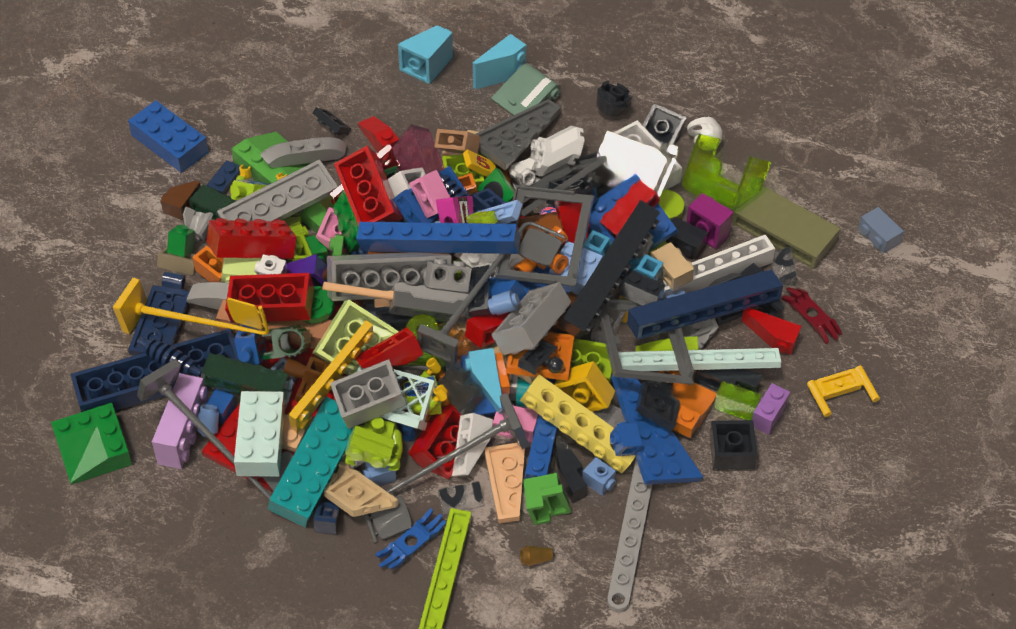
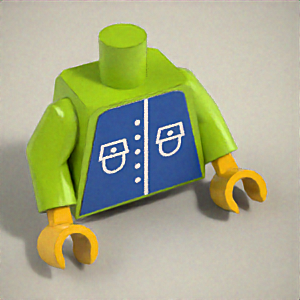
(243, 186)
(439, 392)

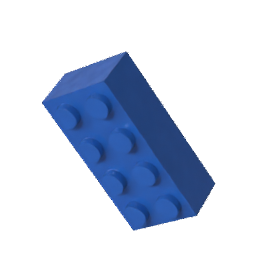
(168, 136)

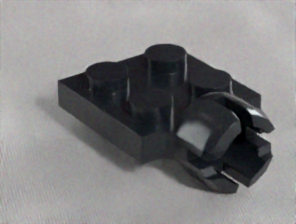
(658, 403)

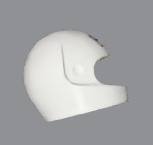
(709, 127)

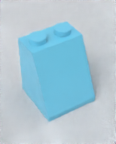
(426, 53)

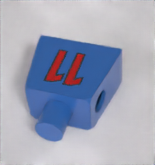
(250, 347)

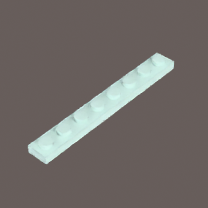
(702, 359)

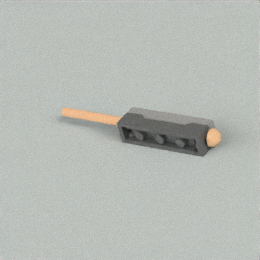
(412, 300)

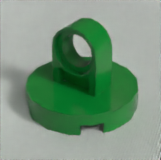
(321, 307)

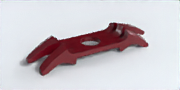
(819, 322)

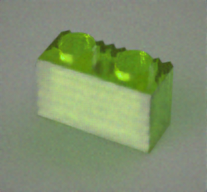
(736, 401)

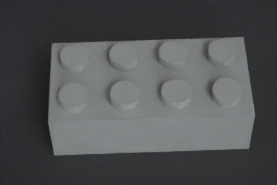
(532, 319)

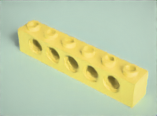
(551, 401)

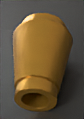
(535, 555)

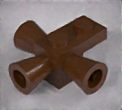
(309, 373)

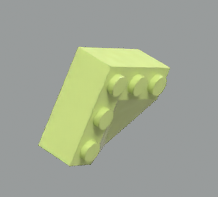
(344, 326)

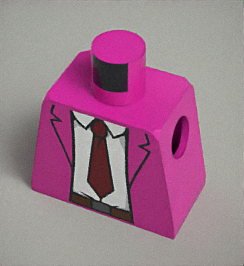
(454, 209)

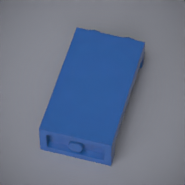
(410, 207)

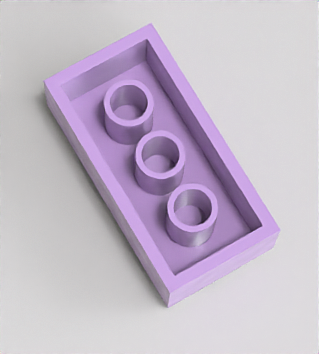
(175, 430)

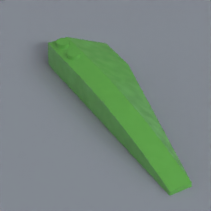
(248, 154)

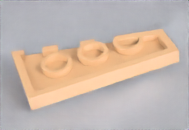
(506, 475)

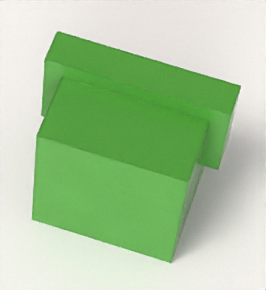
(545, 498)

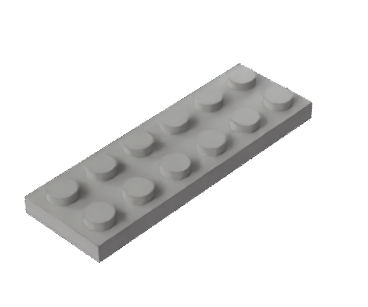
(283, 196)

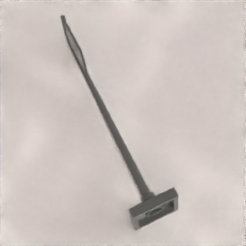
(535, 246)
(161, 382)
(397, 519)

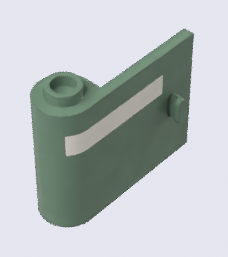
(525, 89)

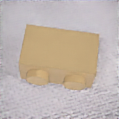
(676, 268)

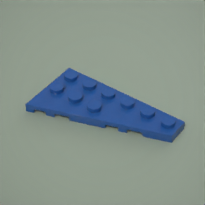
(662, 455)

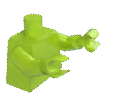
(387, 429)

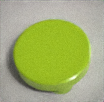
(672, 204)

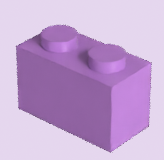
(770, 408)

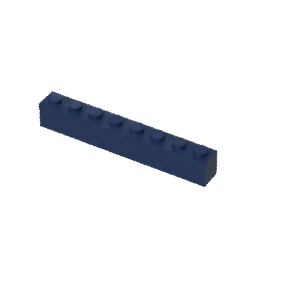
(704, 304)

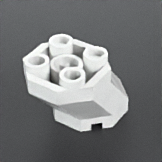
(557, 150)

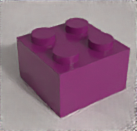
(711, 217)

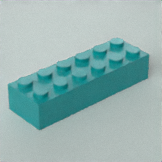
(312, 465)

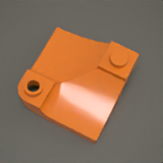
(693, 405)

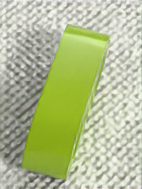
(484, 217)

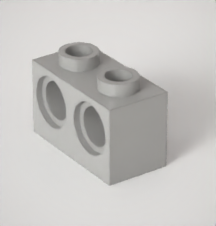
(446, 280)

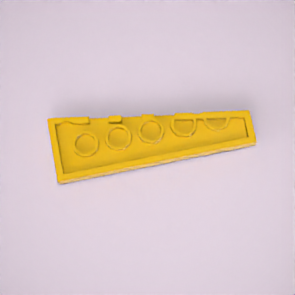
(311, 400)

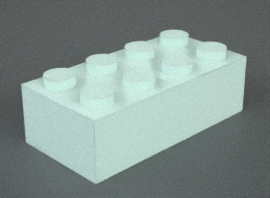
(259, 434)

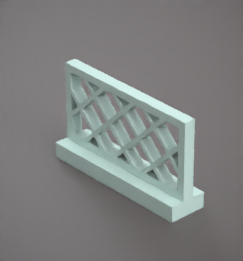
(410, 418)

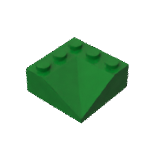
(91, 443)

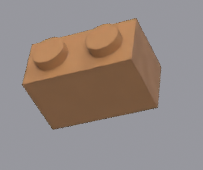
(456, 141)

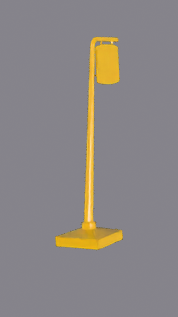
(133, 300)

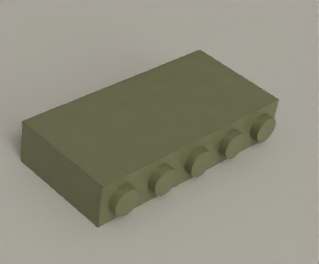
(787, 226)

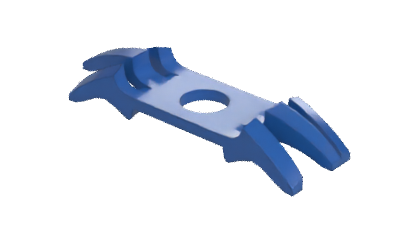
(420, 532)

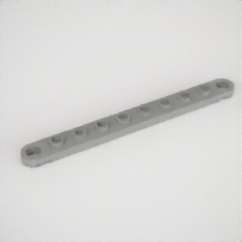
(629, 541)

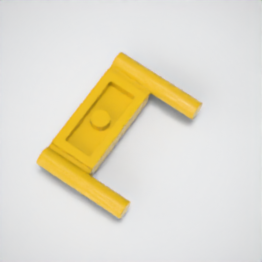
(840, 384)

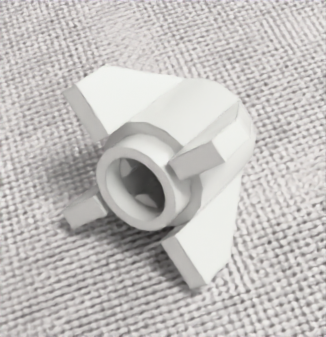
(522, 172)

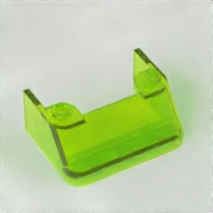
(704, 177)

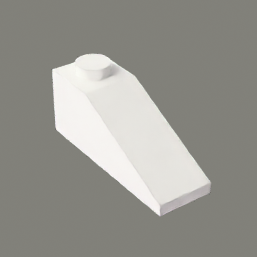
(469, 428)

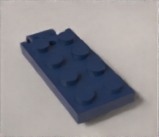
(165, 297)

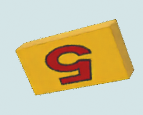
(478, 163)

